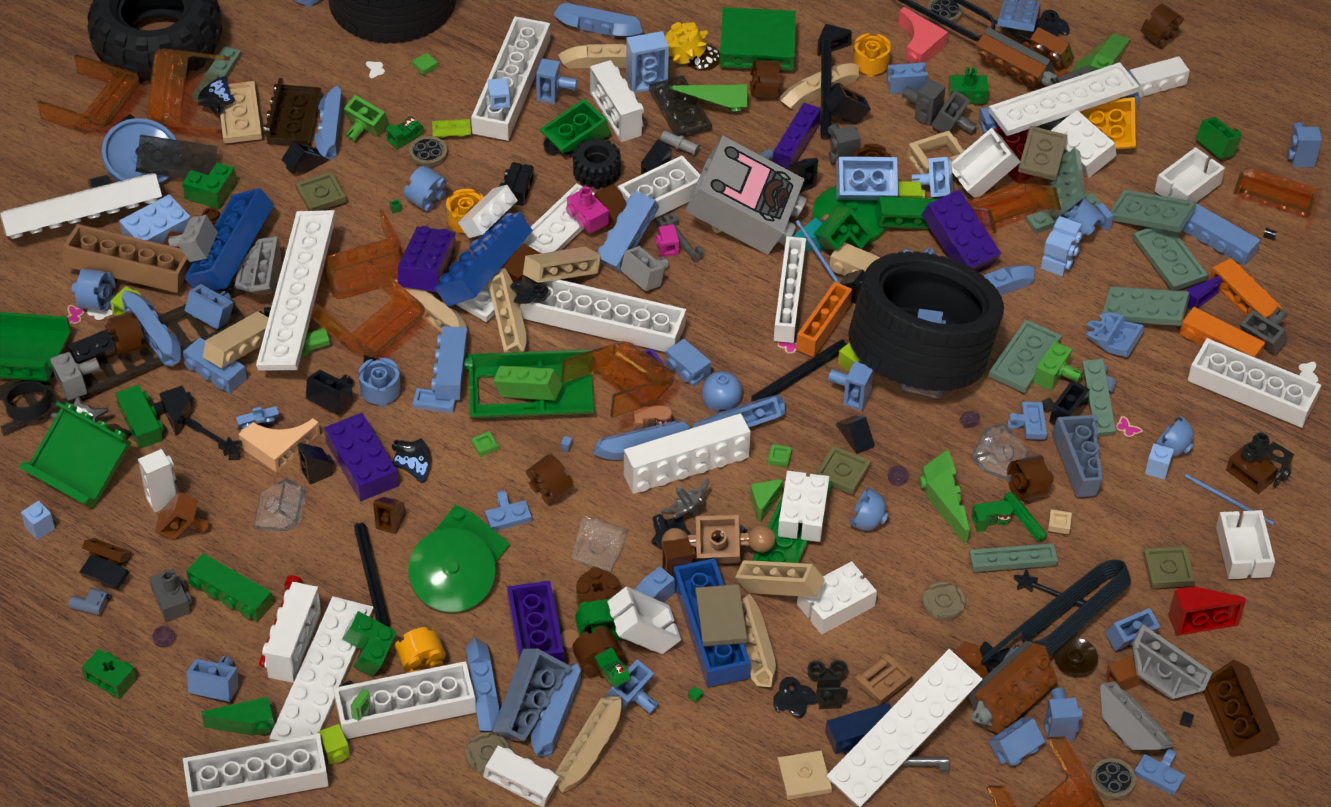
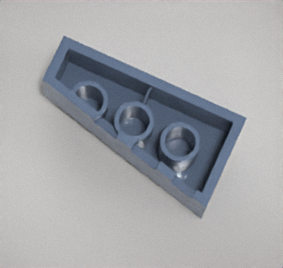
(1079, 452)
(528, 693)

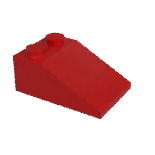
(1204, 610)

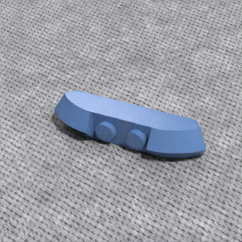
(598, 20)
(330, 115)
(1011, 278)
(156, 334)
(753, 412)
(613, 446)
(482, 683)
(552, 719)

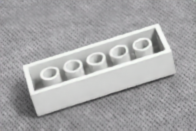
(1254, 382)
(686, 453)
(407, 700)
(255, 772)

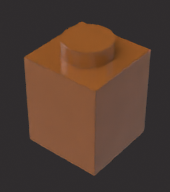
(1123, 673)

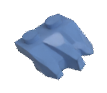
(1114, 333)

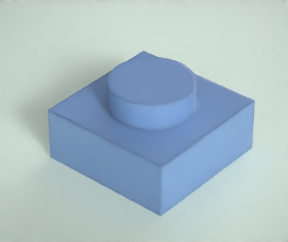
(1106, 219)

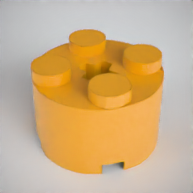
(872, 54)
(459, 205)
(420, 650)

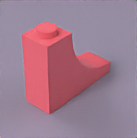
(925, 36)

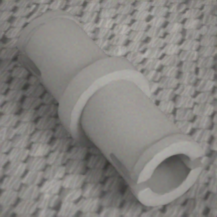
(679, 142)

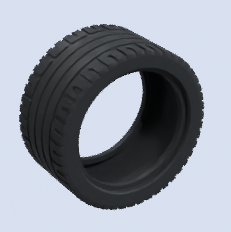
(391, 19)
(919, 351)

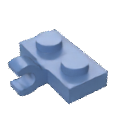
(257, 416)
(1031, 419)
(507, 514)
(1160, 773)

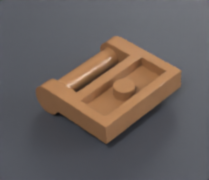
(886, 683)

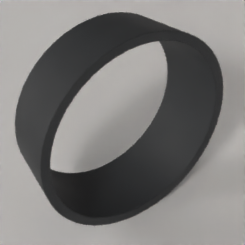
(30, 412)

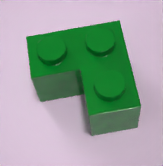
(210, 189)
(843, 227)
(372, 639)

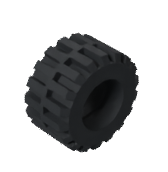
(596, 163)

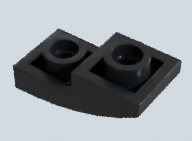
(104, 571)

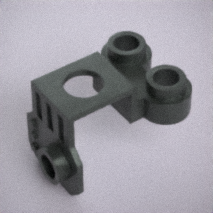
(1259, 449)
(828, 691)

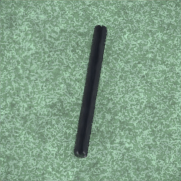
(826, 59)
(800, 371)
(371, 573)

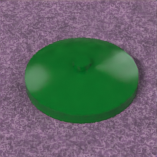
(864, 209)
(451, 570)

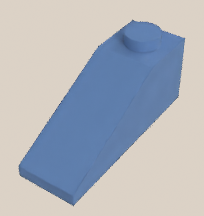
(657, 585)

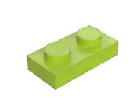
(451, 127)

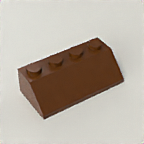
(1239, 710)

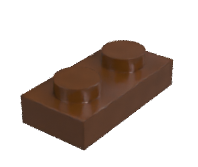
(100, 548)

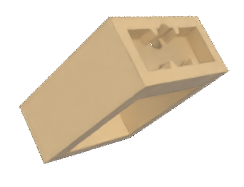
(917, 150)

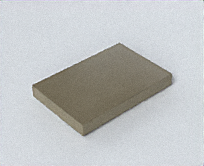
(1042, 153)
(721, 615)

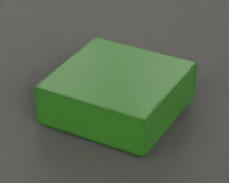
(425, 63)
(484, 444)
(779, 455)
(360, 705)

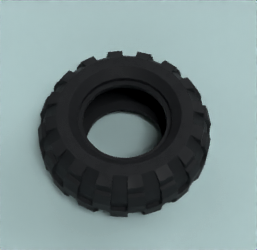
(134, 49)

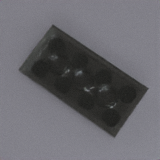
(680, 111)
(174, 157)

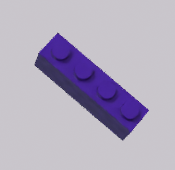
(797, 136)

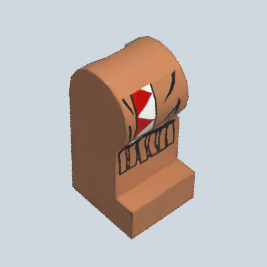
(651, 416)

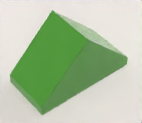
(764, 496)

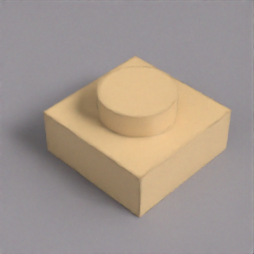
(1059, 521)

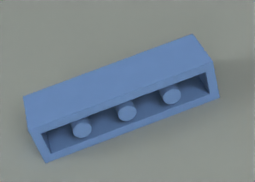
(628, 230)
(1222, 235)
(450, 363)

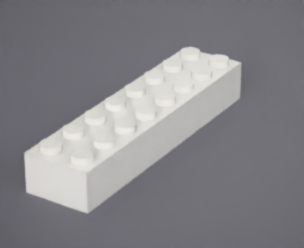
(518, 63)
(80, 204)
(608, 315)

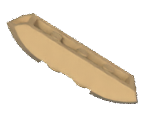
(588, 55)
(810, 87)
(437, 312)
(507, 312)
(758, 644)
(589, 743)

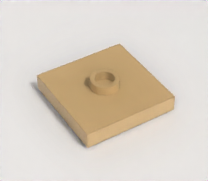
(804, 775)

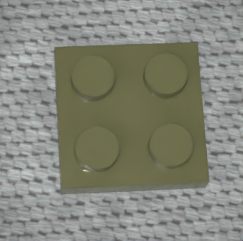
(321, 192)
(844, 469)
(1168, 567)

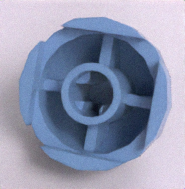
(721, 391)
(1178, 436)
(869, 511)

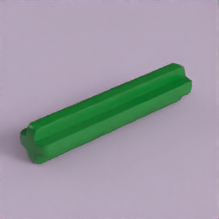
(1026, 517)

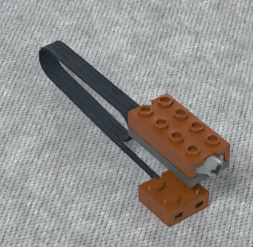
(1008, 55)
(1025, 673)

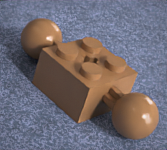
(728, 528)

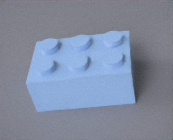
(646, 60)
(866, 178)
(156, 221)

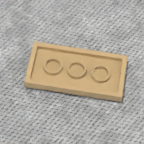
(241, 118)

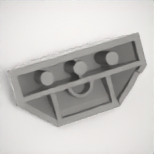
(260, 267)
(1167, 666)
(1131, 720)

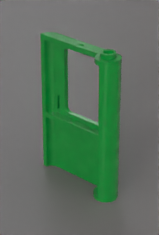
(573, 398)

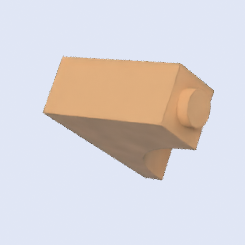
(275, 446)

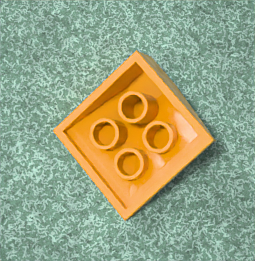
(1116, 120)

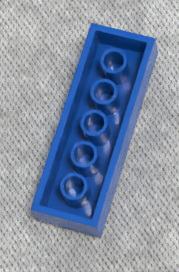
(236, 233)
(483, 259)
(719, 662)

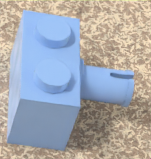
(938, 178)

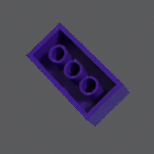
(961, 231)
(426, 258)
(361, 456)
(535, 618)

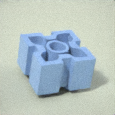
(1061, 246)

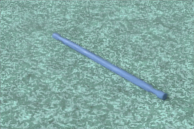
(817, 252)
(1224, 496)

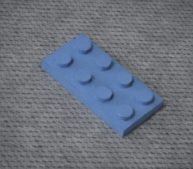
(1019, 14)

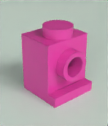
(667, 241)

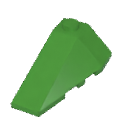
(1105, 54)
(722, 95)
(941, 491)

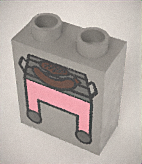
(747, 196)

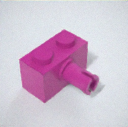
(587, 210)

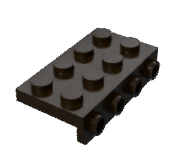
(291, 114)

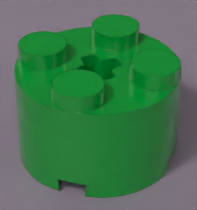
(594, 615)

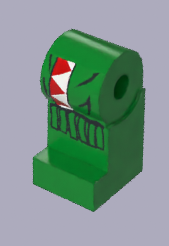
(404, 132)
(991, 514)
(612, 668)

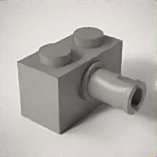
(196, 238)
(643, 268)
(71, 374)

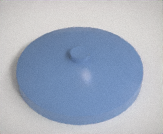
(122, 145)

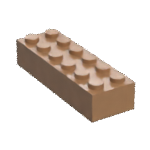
(126, 258)

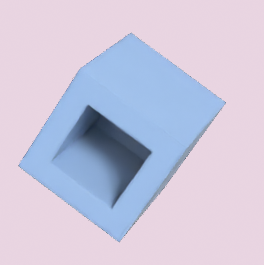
(498, 93)
(1159, 461)
(37, 520)

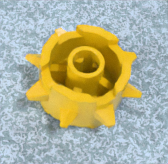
(685, 42)

